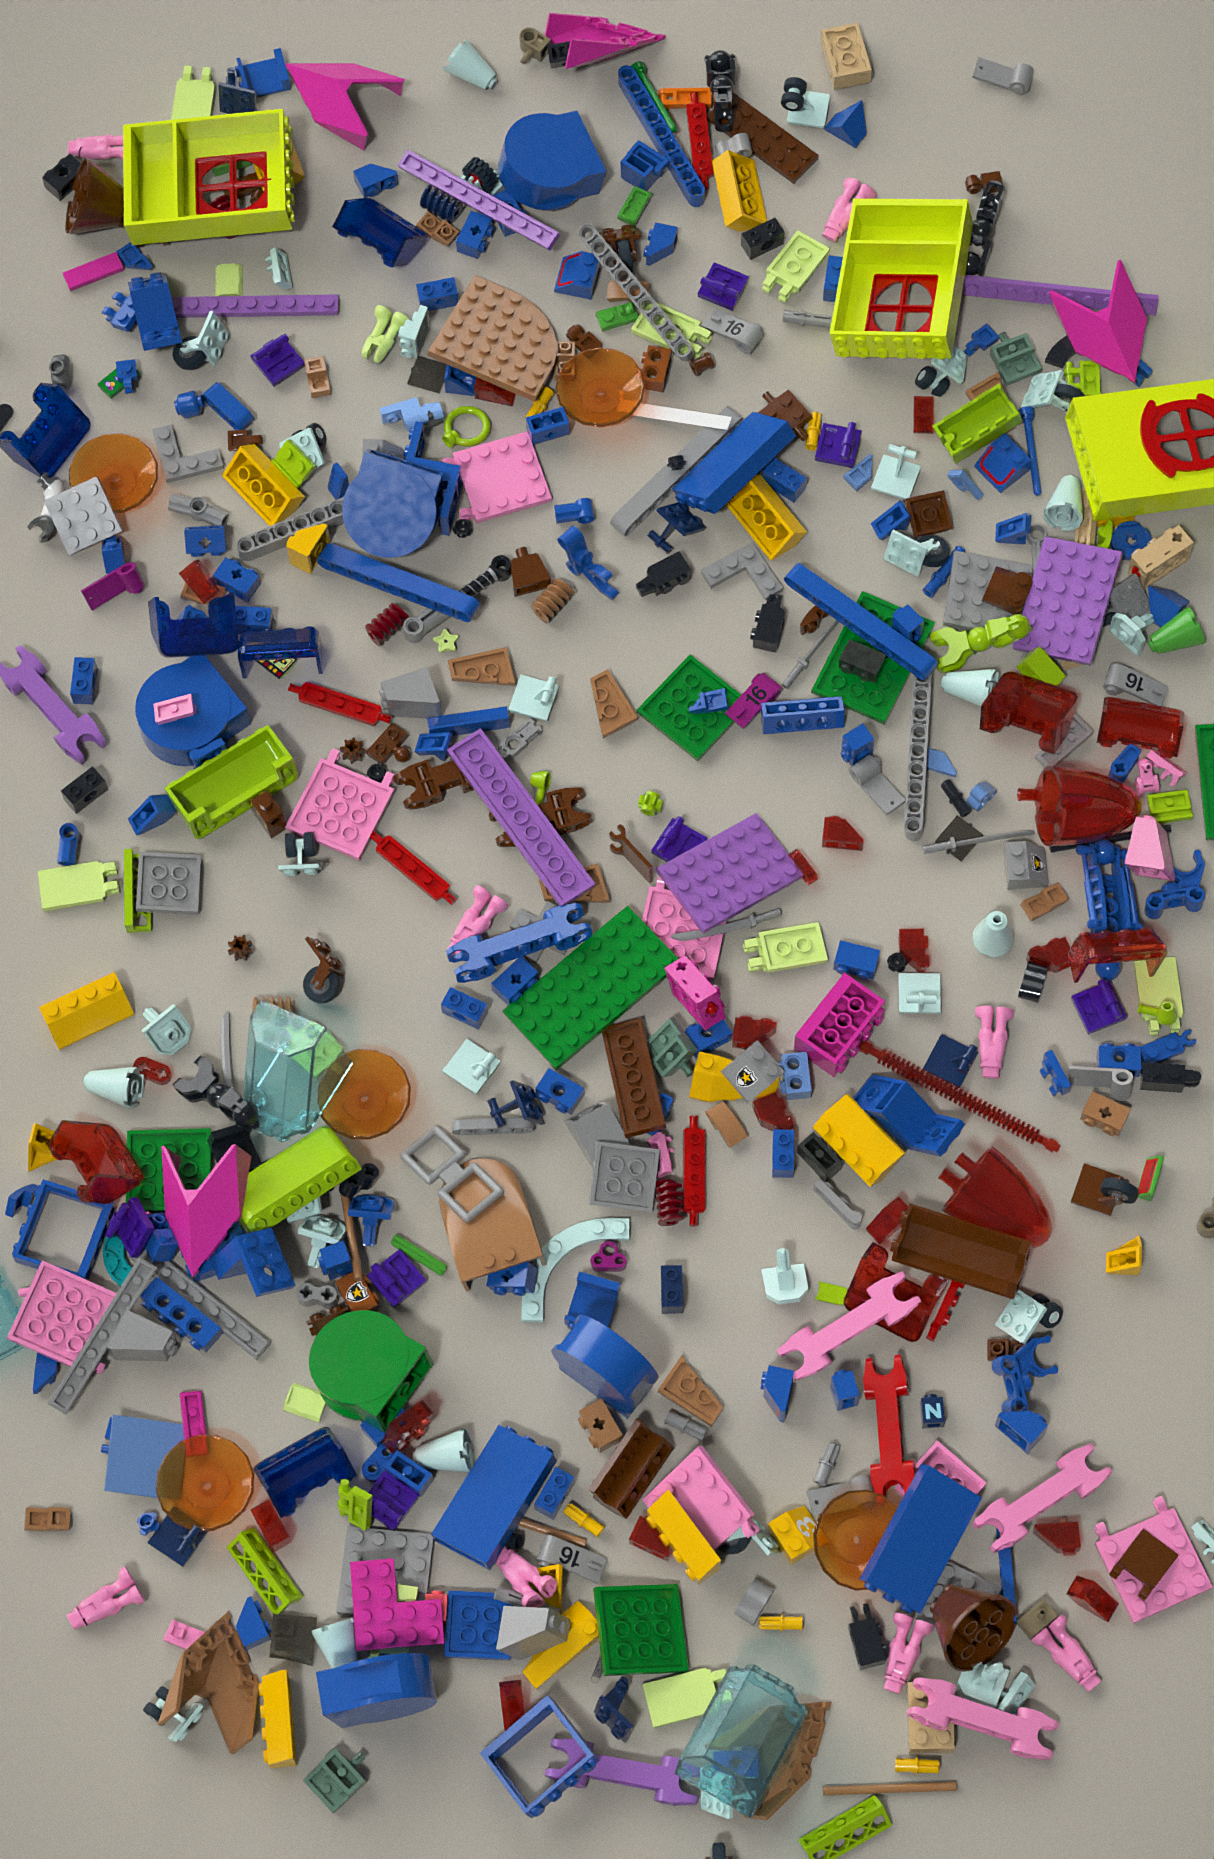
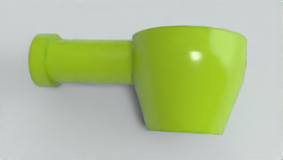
(541, 781)
(1165, 1014)

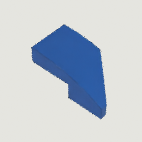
(133, 258)
(711, 702)
(20, 1198)
(44, 1372)

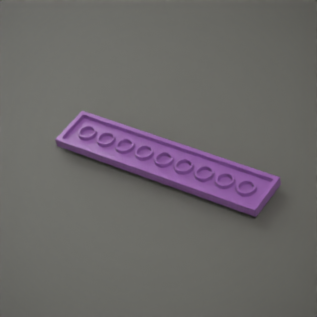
(521, 818)

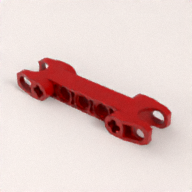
(886, 1393)

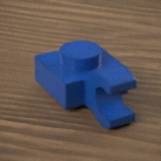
(982, 338)
(126, 373)

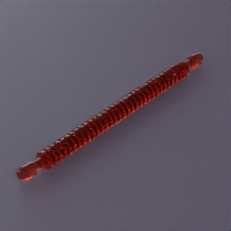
(1050, 1144)

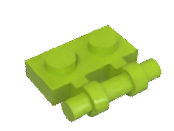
(1088, 377)
(355, 1504)

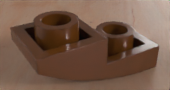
(811, 620)
(1001, 1347)

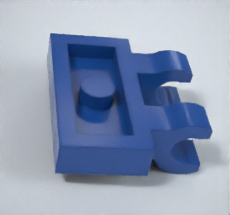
(125, 316)
(1051, 1066)

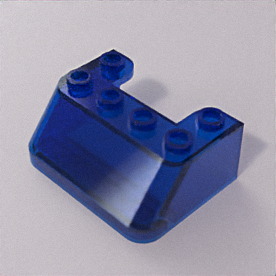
(380, 228)
(50, 435)
(195, 636)
(279, 644)
(302, 1468)

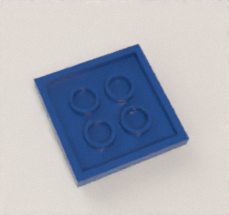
(473, 1626)

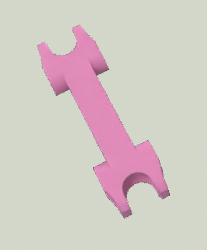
(818, 1345)
(1012, 1518)
(946, 1708)

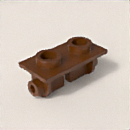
(319, 1321)

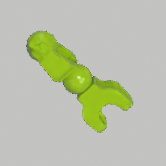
(962, 644)

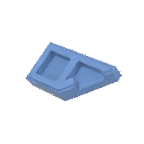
(859, 474)
(963, 483)
(939, 762)

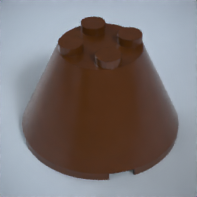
(96, 200)
(972, 1625)

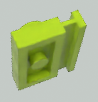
(293, 463)
(1170, 806)

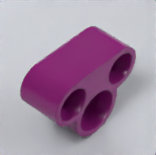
(608, 1262)

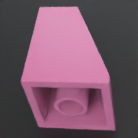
(1150, 850)

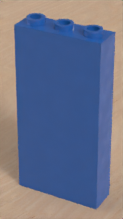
(733, 462)
(494, 1496)
(920, 1539)

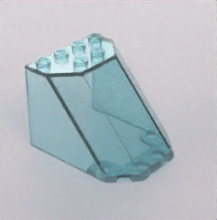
(290, 1070)
(744, 1739)

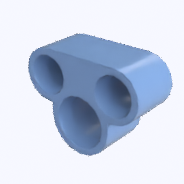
(981, 795)

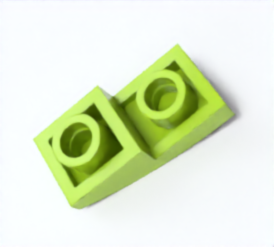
(1105, 535)

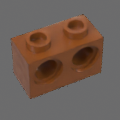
(655, 368)

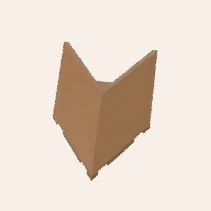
(220, 1672)
(798, 1769)

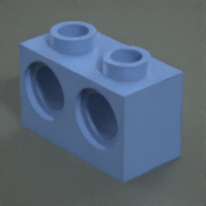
(799, 1075)

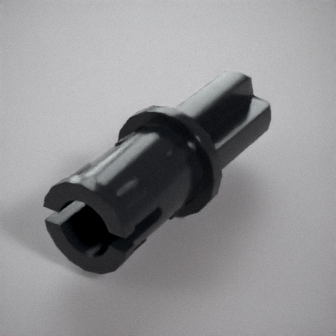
(956, 798)

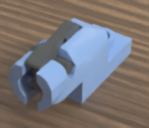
(410, 411)

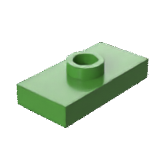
(634, 206)

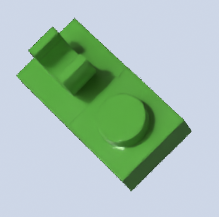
(616, 316)

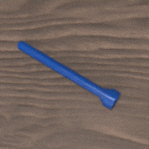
(1027, 415)

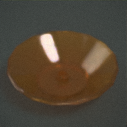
(600, 372)
(120, 458)
(387, 1092)
(199, 1462)
(844, 1517)

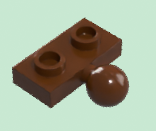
(389, 743)

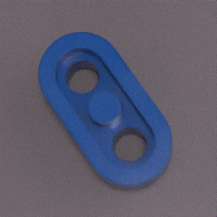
(377, 1460)

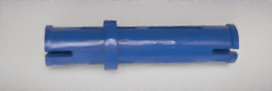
(939, 578)

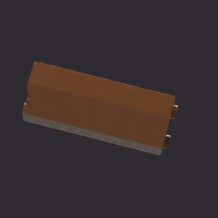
(961, 1251)

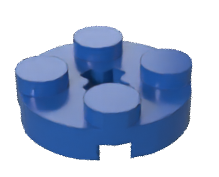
(1123, 532)

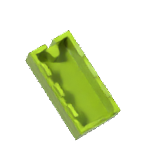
(977, 423)

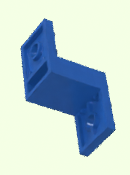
(154, 311)
(451, 482)
(907, 1115)
(249, 1256)

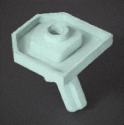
(1130, 630)
(166, 1031)
(322, 1231)
(786, 1281)
(984, 1683)

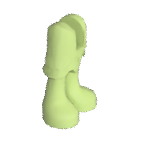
(376, 339)

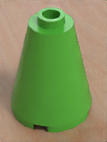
(1177, 634)

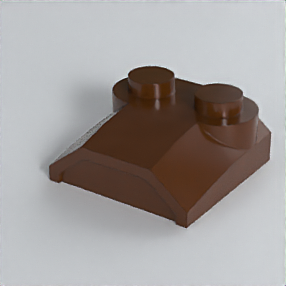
(929, 514)
(1008, 590)

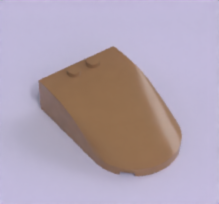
(498, 1235)

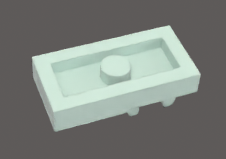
(279, 268)
(1205, 1534)
(1017, 1694)

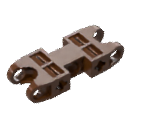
(436, 779)
(572, 819)

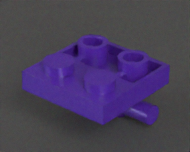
(722, 286)
(277, 360)
(838, 445)
(676, 840)
(1098, 1007)
(131, 1226)
(396, 1278)
(391, 1500)

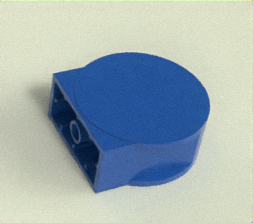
(550, 161)
(391, 505)
(217, 706)
(605, 1365)
(377, 1689)

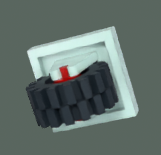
(482, 176)

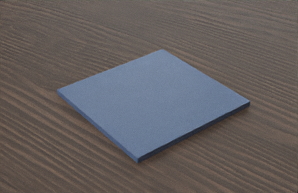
(137, 1452)

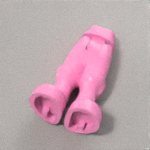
(97, 147)
(840, 215)
(471, 922)
(992, 1043)
(520, 1573)
(102, 1604)
(903, 1656)
(1070, 1657)

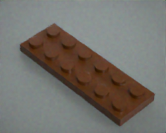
(769, 140)
(633, 1078)

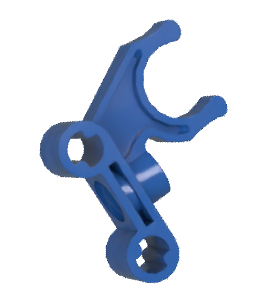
(581, 561)
(1182, 892)
(1015, 1374)

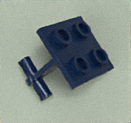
(234, 98)
(679, 519)
(951, 1060)
(524, 1100)
(176, 1541)
(607, 1711)

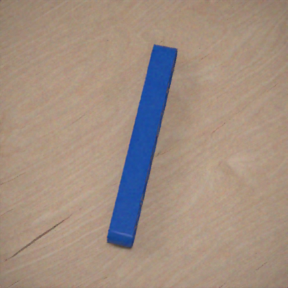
(663, 143)
(398, 582)
(860, 621)

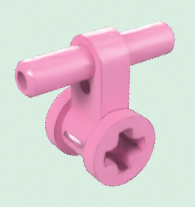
(1148, 779)

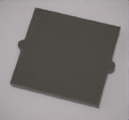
(427, 374)
(960, 831)

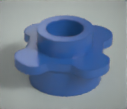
(144, 1519)

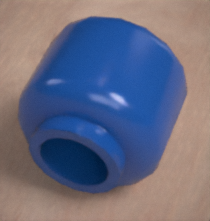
(189, 404)

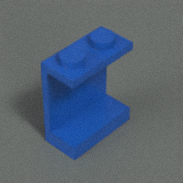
(264, 76)
(593, 1298)

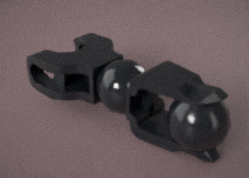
(721, 80)
(983, 228)
(207, 1088)

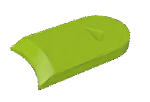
(831, 1293)

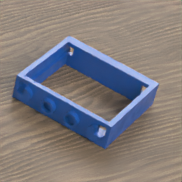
(34, 1212)
(515, 1734)

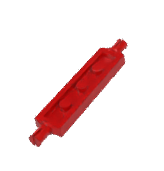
(699, 139)
(340, 703)
(412, 868)
(693, 1171)
(943, 1317)

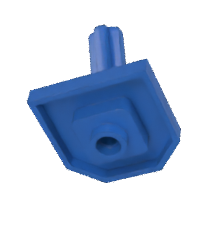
(371, 1209)

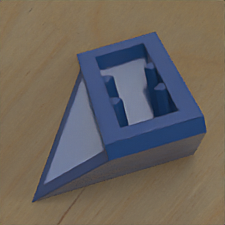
(849, 125)
(458, 381)
(1165, 604)

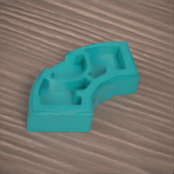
(115, 1259)

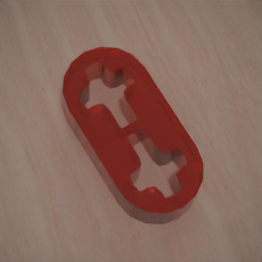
(805, 868)
(150, 1075)

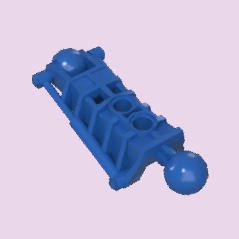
(1121, 907)

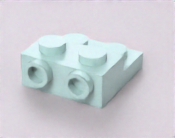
(414, 333)

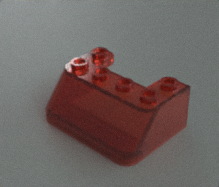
(1042, 710)
(1141, 725)
(1116, 947)
(99, 1159)
(872, 1269)

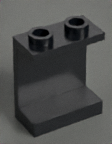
(233, 1135)

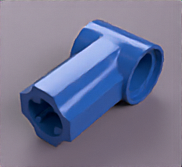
(579, 511)
(68, 846)

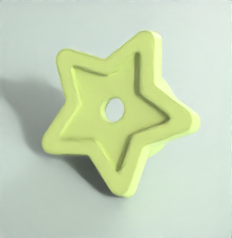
(446, 646)

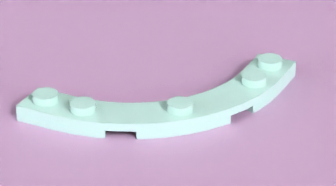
(560, 1246)

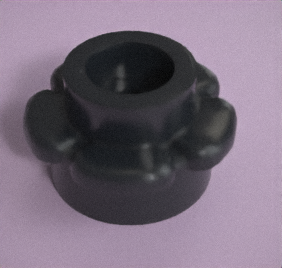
(676, 462)
(462, 523)
(376, 768)
(897, 967)
(515, 1542)

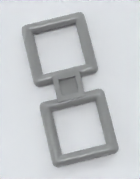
(451, 1174)

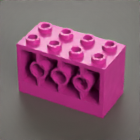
(840, 1025)

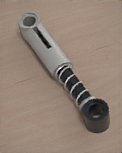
(430, 618)

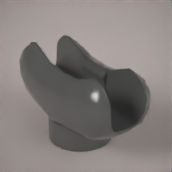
(60, 370)

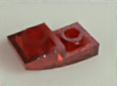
(923, 414)

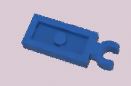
(1166, 1047)

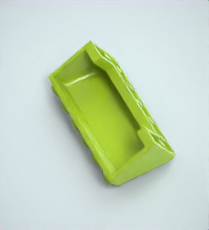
(230, 780)
(295, 1178)

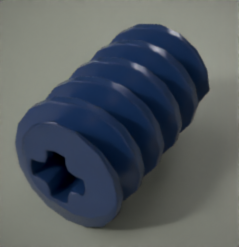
(440, 206)

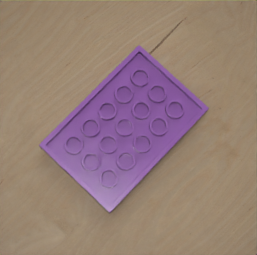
(1069, 599)
(729, 873)

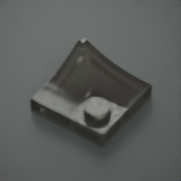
(293, 1638)

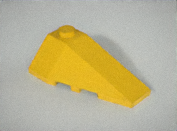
(711, 1085)
(580, 1638)

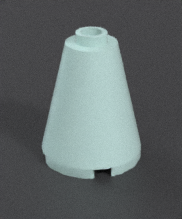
(470, 66)
(1065, 505)
(970, 685)
(993, 935)
(116, 1085)
(447, 1453)
(337, 1642)

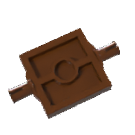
(789, 409)

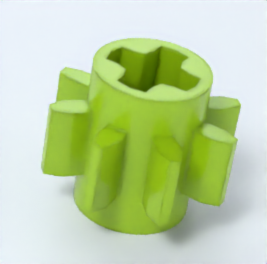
(650, 803)

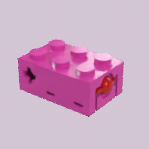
(695, 992)

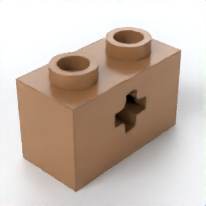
(1097, 1106)
(599, 1413)

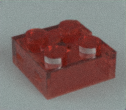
(416, 1421)

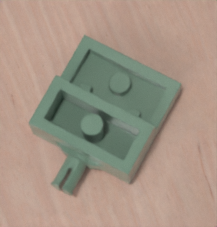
(1015, 358)
(671, 1049)
(336, 1779)

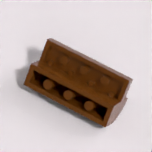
(630, 1469)

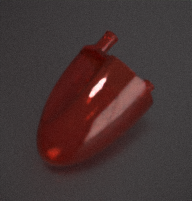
(1080, 805)
(997, 1198)

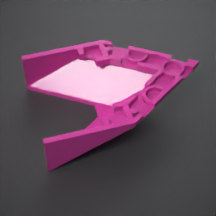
(601, 37)
(325, 93)
(1110, 335)
(205, 1214)

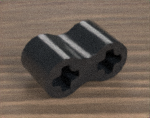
(1033, 982)
(361, 1180)

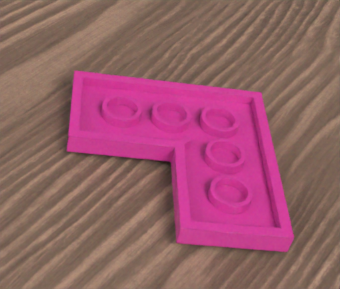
(383, 1621)

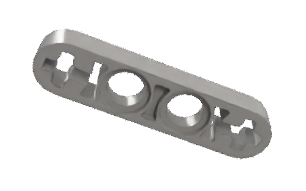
(489, 1126)

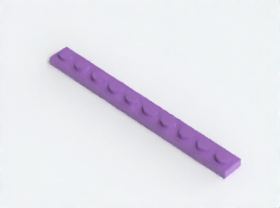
(479, 200)
(1039, 292)
(256, 305)

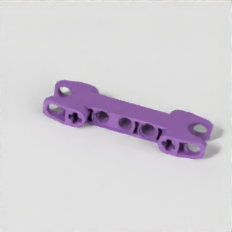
(72, 729)
(626, 1772)

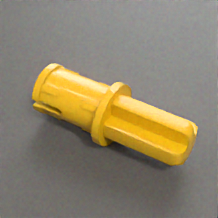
(540, 403)
(813, 431)
(583, 1519)
(780, 1623)
(917, 1765)

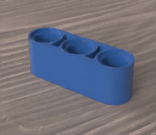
(227, 407)

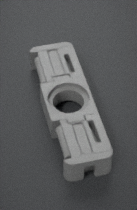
(523, 735)

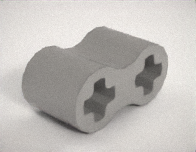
(738, 143)
(317, 1295)
(754, 1601)

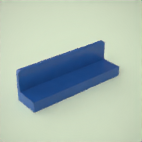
(470, 721)

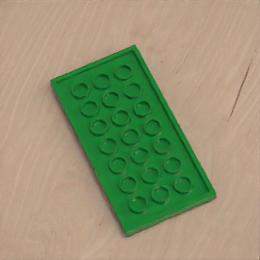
(591, 988)

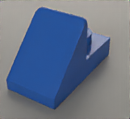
(893, 519)
(1013, 529)
(434, 744)

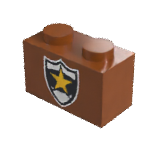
(357, 1294)

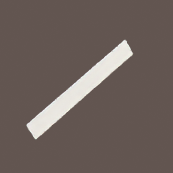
(683, 416)

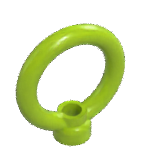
(452, 438)

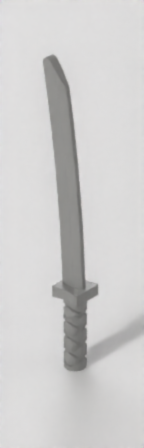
(802, 663)
(952, 844)
(751, 921)
(225, 1049)

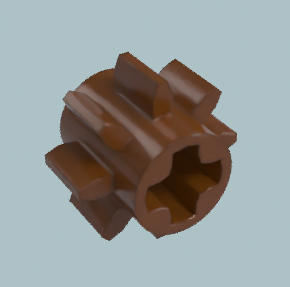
(347, 750)
(240, 941)

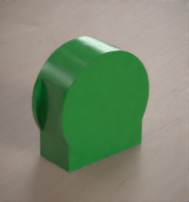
(367, 1367)

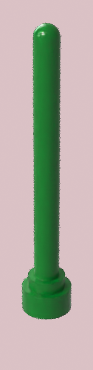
(641, 72)

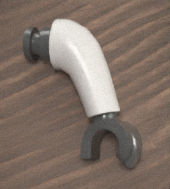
(45, 522)

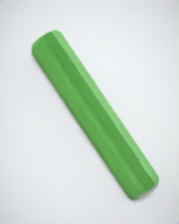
(419, 1255)

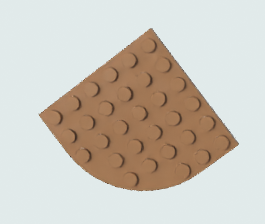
(498, 339)

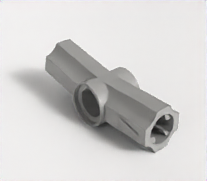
(187, 506)

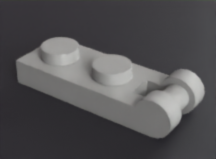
(838, 1205)

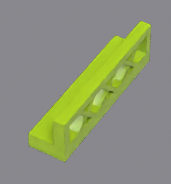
(130, 897)
(266, 1567)
(843, 1828)

